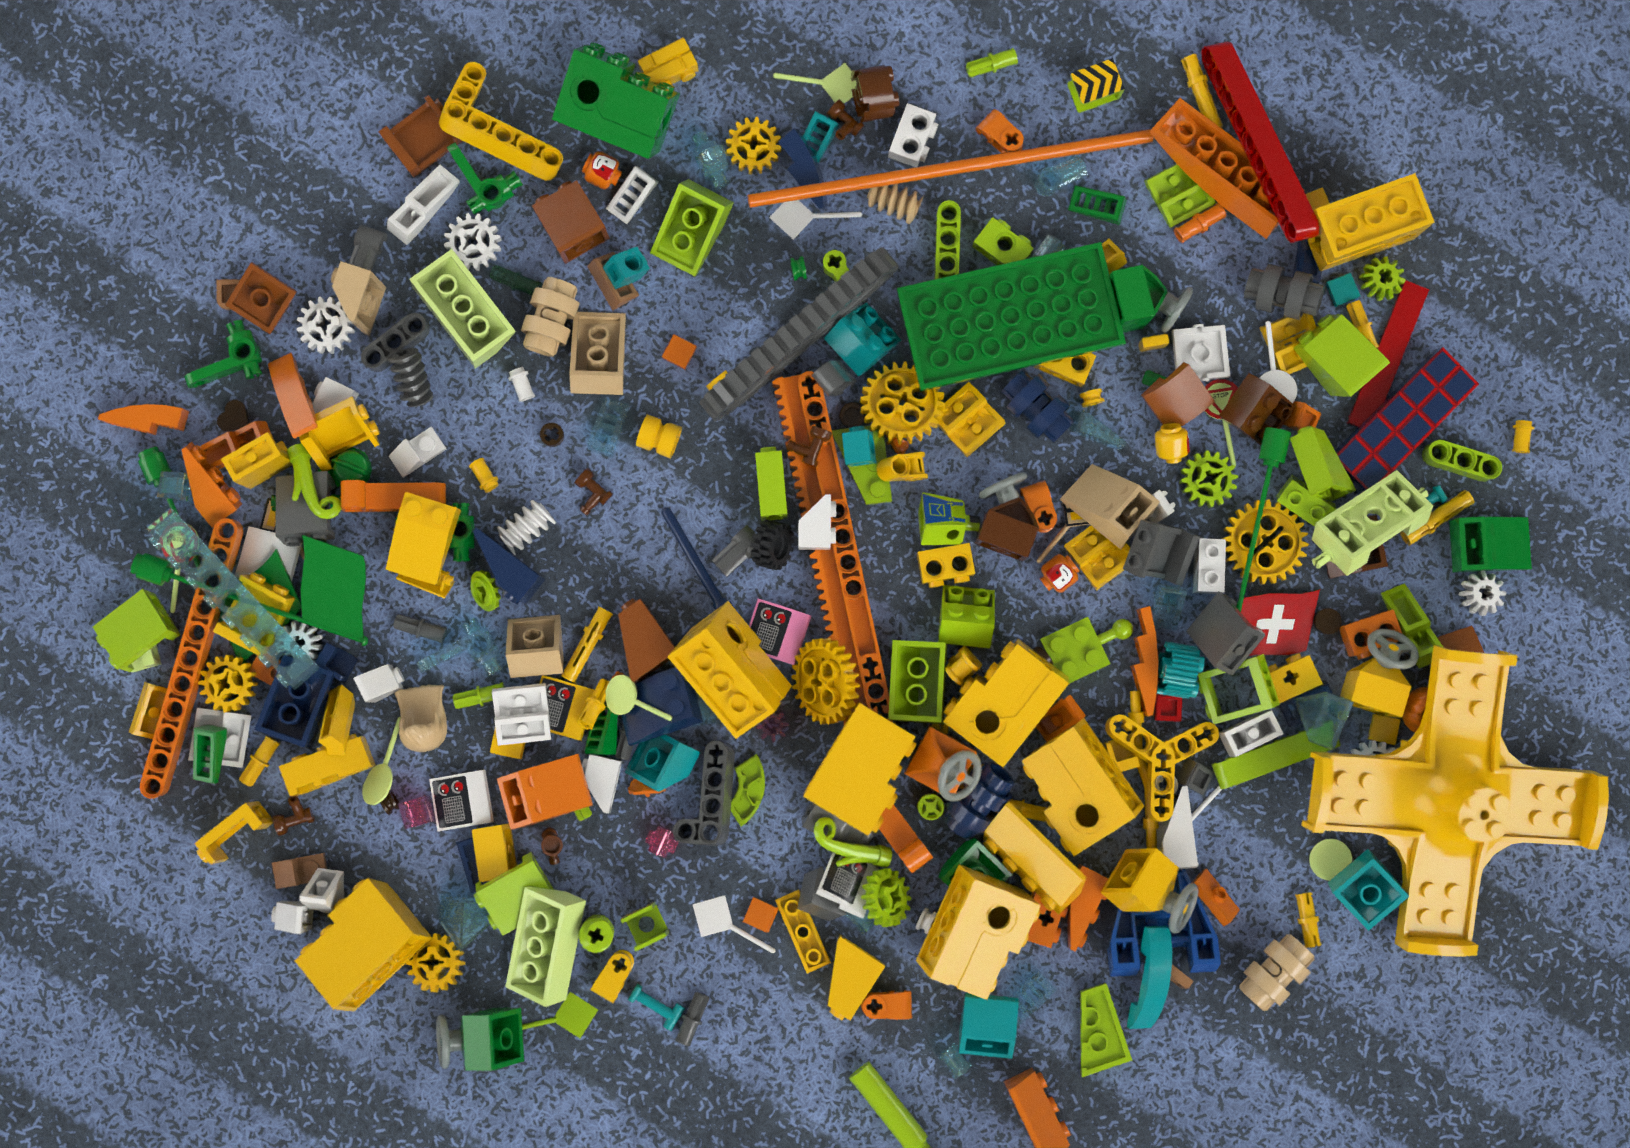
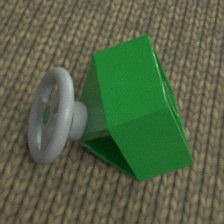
(1141, 295)
(485, 1038)

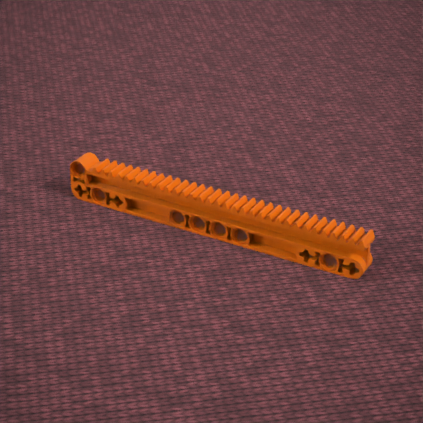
(848, 614)

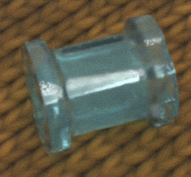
(954, 1060)

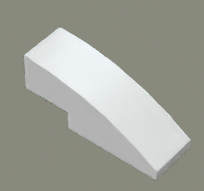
(422, 204)

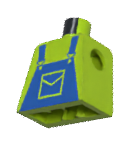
(944, 520)

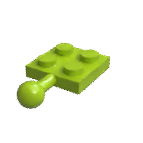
(1079, 650)

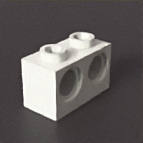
(908, 134)
(1209, 566)

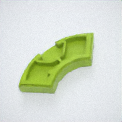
(750, 789)

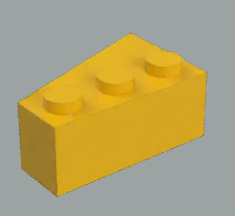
(320, 769)

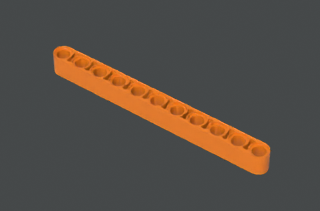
(182, 668)

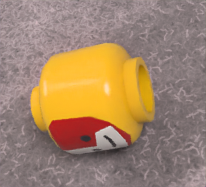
(1172, 443)

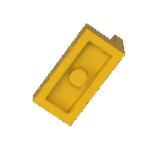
(493, 851)

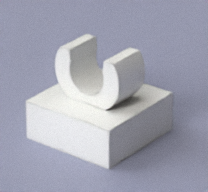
(1163, 509)

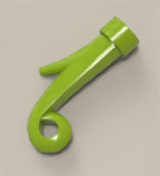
(304, 482)
(854, 853)

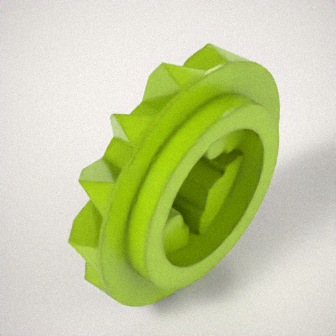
(484, 590)

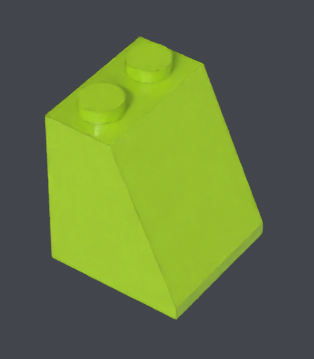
(1340, 355)

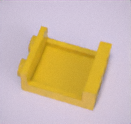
(339, 430)
(257, 461)
(273, 596)
(250, 812)

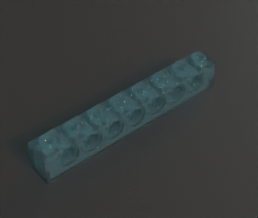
(172, 525)

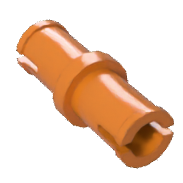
(1200, 223)

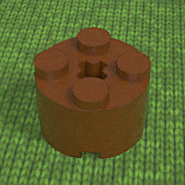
(874, 93)

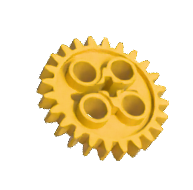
(894, 423)
(1280, 560)
(825, 681)

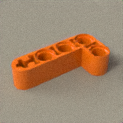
(385, 497)
(904, 840)

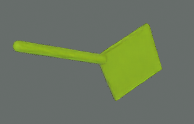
(572, 1015)

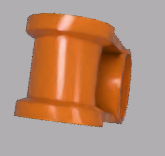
(999, 131)
(1040, 502)
(892, 1005)

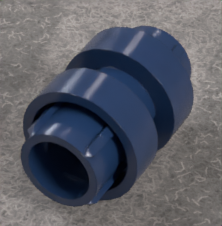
(1023, 393)
(976, 810)

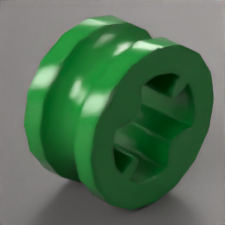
(798, 268)

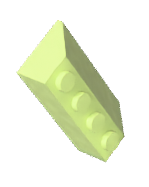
(462, 308)
(545, 945)

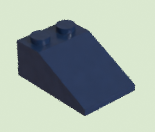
(510, 573)
(668, 693)
(295, 713)

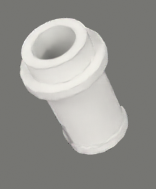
(521, 384)

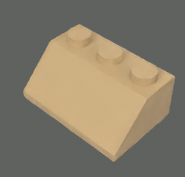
(359, 294)

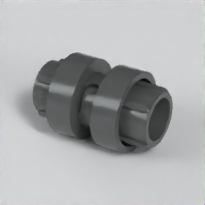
(1293, 294)

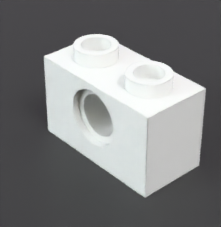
(1250, 733)

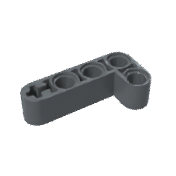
(709, 794)

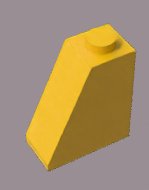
(851, 978)

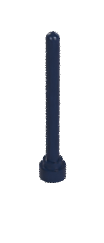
(693, 558)

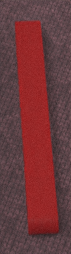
(1260, 142)

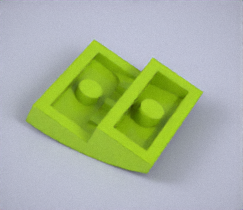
(1177, 195)

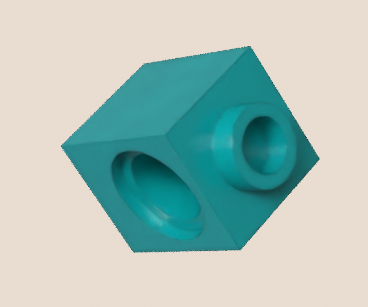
(617, 268)
(858, 447)

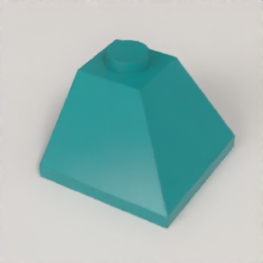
(662, 762)

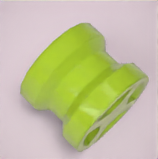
(933, 809)

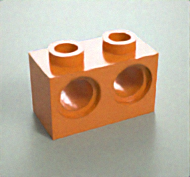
(1366, 627)

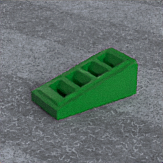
(1095, 213)
(603, 736)
(200, 751)

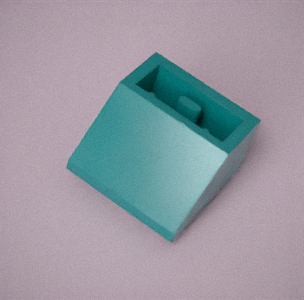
(862, 338)
(988, 1026)

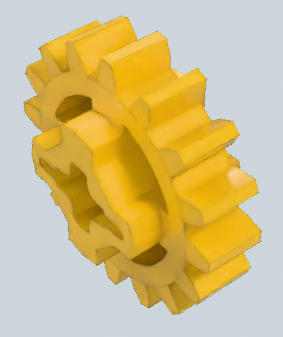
(763, 146)
(238, 678)
(436, 973)

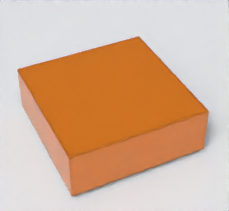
(679, 352)
(760, 914)

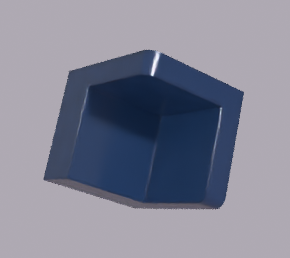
(337, 661)

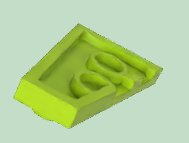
(865, 476)
(1100, 1032)

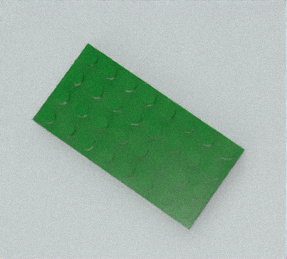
(1010, 316)

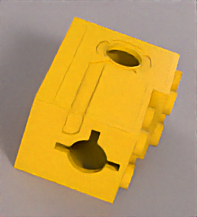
(1370, 222)
(730, 670)
(1008, 704)
(858, 770)
(1083, 787)
(976, 931)
(363, 947)

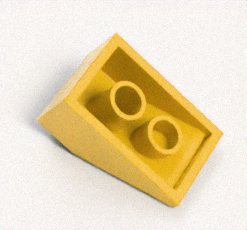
(422, 538)

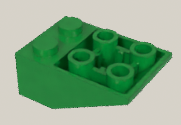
(1490, 544)

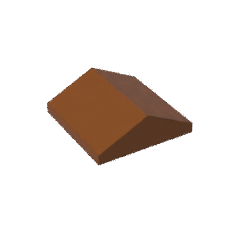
(261, 298)

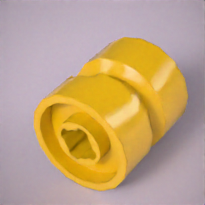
(658, 436)

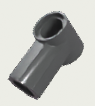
(367, 247)
(736, 552)

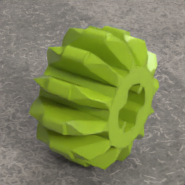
(1373, 275)

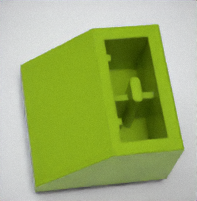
(967, 616)

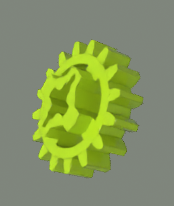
(1204, 470)
(887, 899)

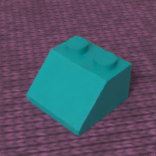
(1368, 889)

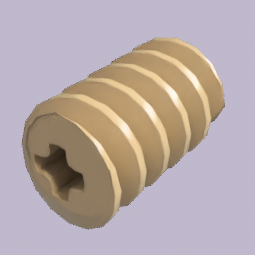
(895, 201)

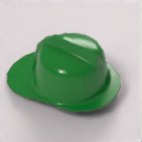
(350, 465)

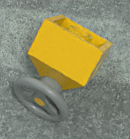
(1378, 682)
(1146, 883)

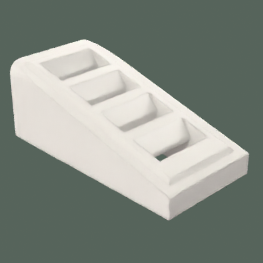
(630, 180)

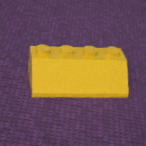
(1033, 859)

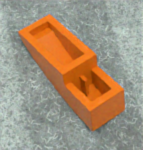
(147, 417)
(231, 441)

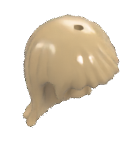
(422, 717)

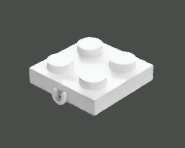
(1203, 350)

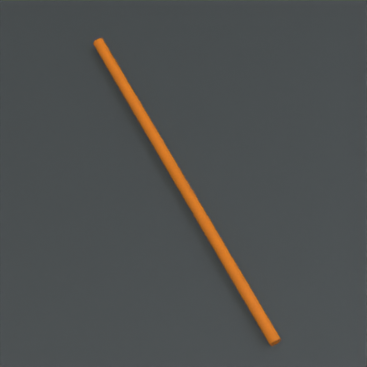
(948, 168)

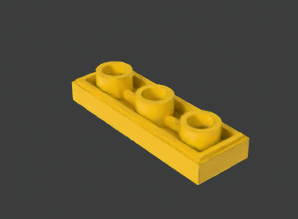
(809, 947)

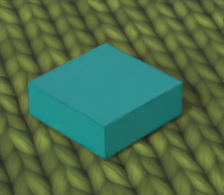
(1343, 289)

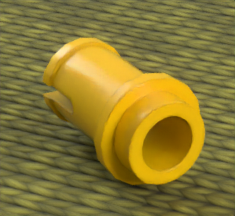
(1522, 436)
(484, 475)

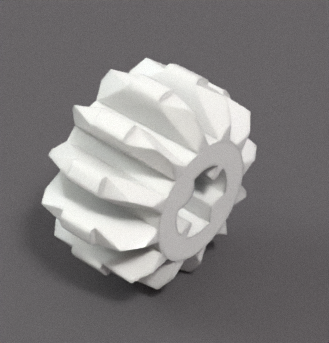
(1491, 591)
(308, 636)

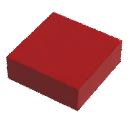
(1168, 708)

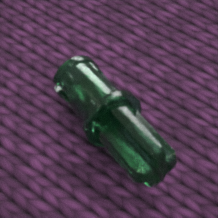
(514, 280)

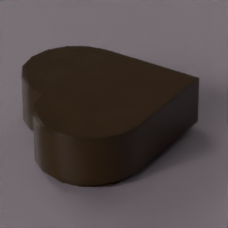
(233, 417)

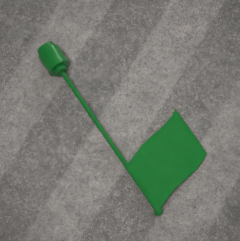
(274, 570)
(329, 589)

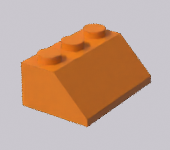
(1037, 1110)

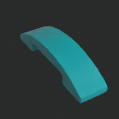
(1156, 977)

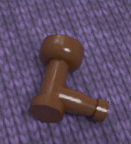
(850, 124)
(811, 453)
(599, 493)
(300, 816)
(551, 845)

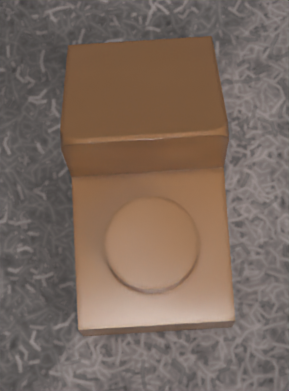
(297, 870)

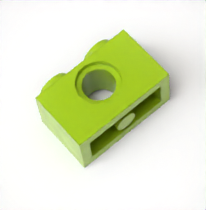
(1000, 231)
(1297, 498)

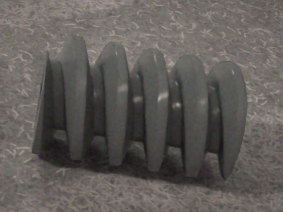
(411, 376)

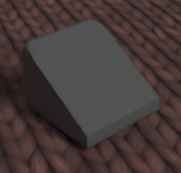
(1195, 776)

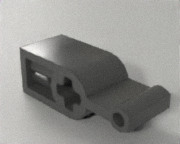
(844, 831)

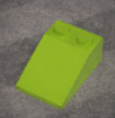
(691, 226)

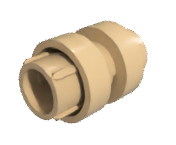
(553, 306)
(1291, 958)

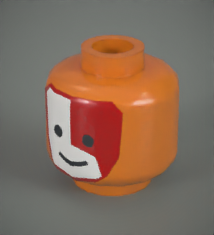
(601, 170)
(1059, 573)

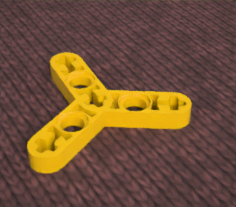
(1168, 748)

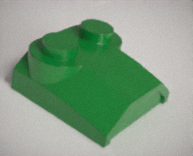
(974, 856)

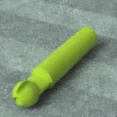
(889, 1107)

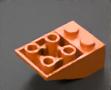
(544, 792)

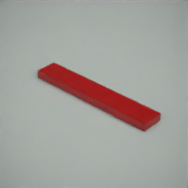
(1392, 346)

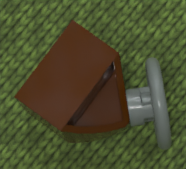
(1009, 526)

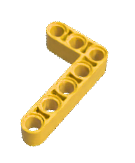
(487, 132)

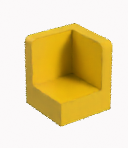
(1121, 755)

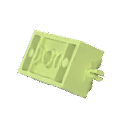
(1350, 536)

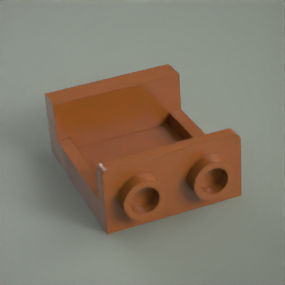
(418, 137)

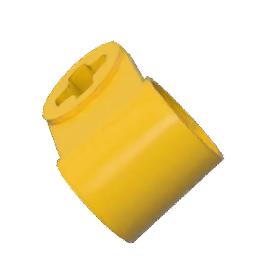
(906, 467)
(962, 665)
(612, 979)

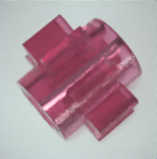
(777, 731)
(661, 842)

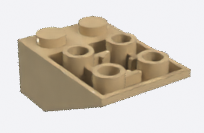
(1110, 503)

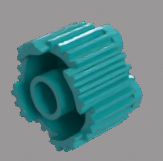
(1179, 670)

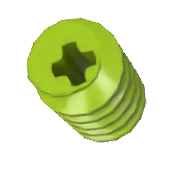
(586, 936)

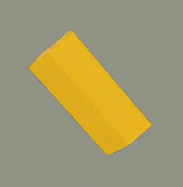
(337, 720)

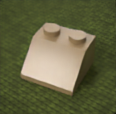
(534, 646)

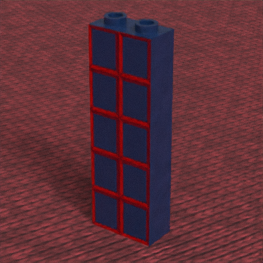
(1404, 419)

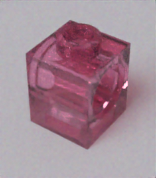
(416, 812)

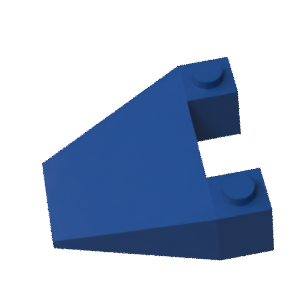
(1196, 936)

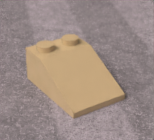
(598, 353)

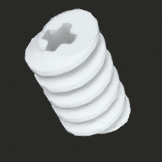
(525, 526)

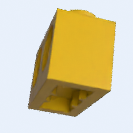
(1063, 369)
(944, 558)

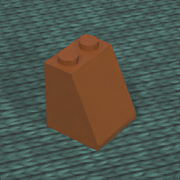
(570, 221)
(643, 640)

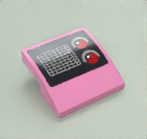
(779, 630)

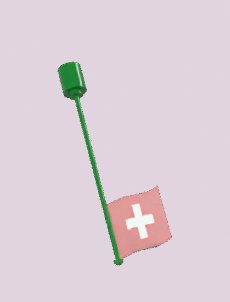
(1281, 616)

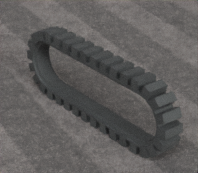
(799, 334)

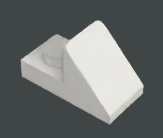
(416, 452)

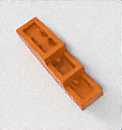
(292, 395)
(1146, 672)

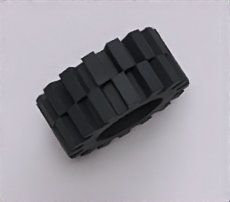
(772, 544)

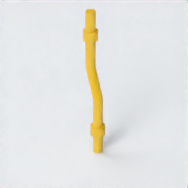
(1138, 717)

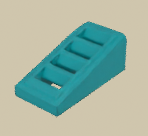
(818, 117)

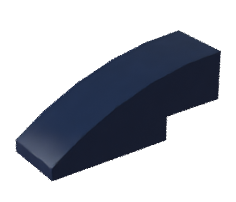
(805, 165)

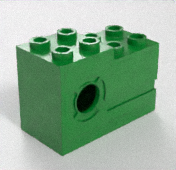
(613, 103)

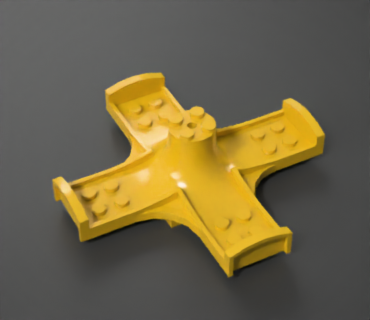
(1454, 800)

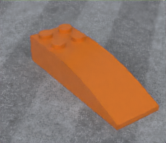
(1215, 164)

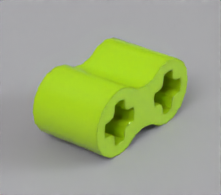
(831, 271)

